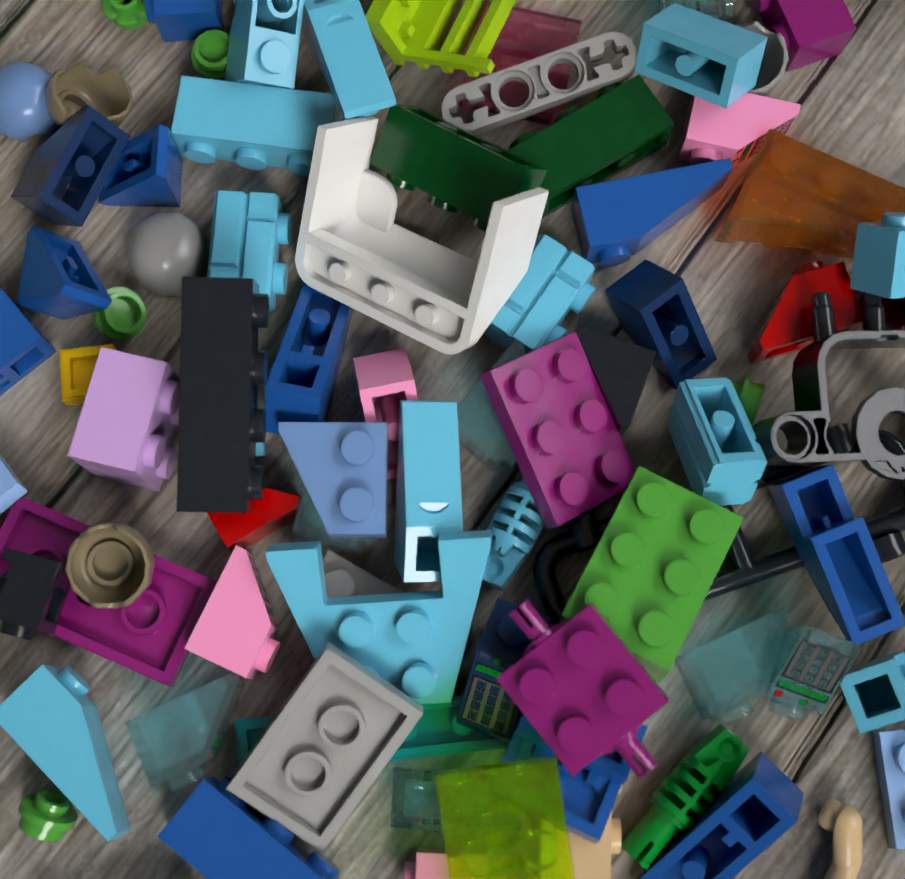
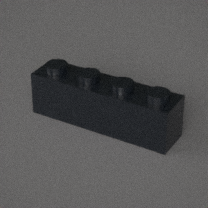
(220, 395)

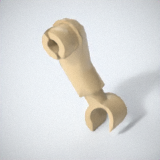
(847, 838)

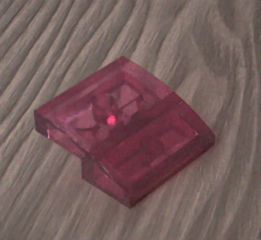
(523, 38)

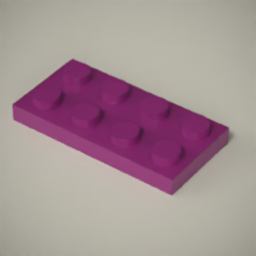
(142, 636)

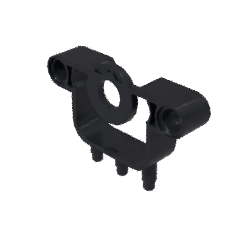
(808, 424)

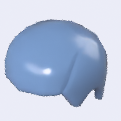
(24, 101)

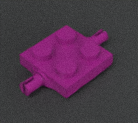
(582, 689)

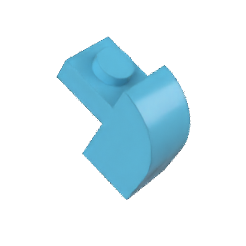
(876, 691)

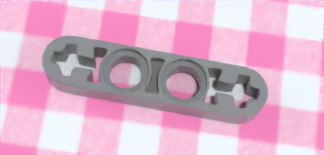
(535, 77)

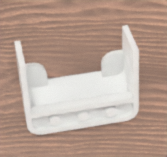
(391, 273)

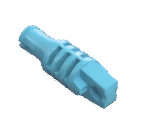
(513, 535)

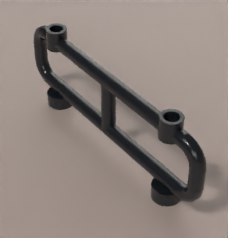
(586, 532)

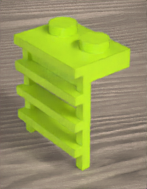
(416, 28)

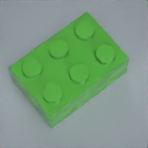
(655, 567)

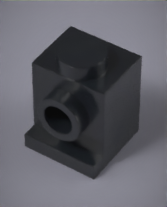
(31, 594)

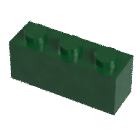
(596, 140)
(450, 163)

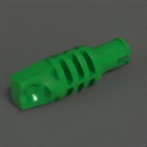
(686, 793)

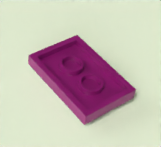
(559, 429)

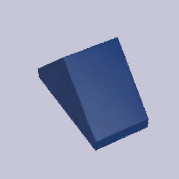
(146, 172)
(59, 277)

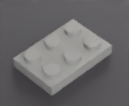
(325, 747)

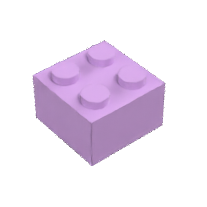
(129, 420)

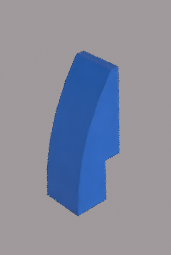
(838, 553)

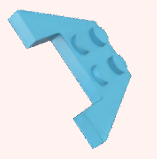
(401, 637)

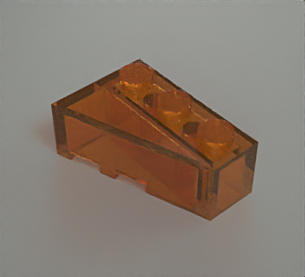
(806, 200)

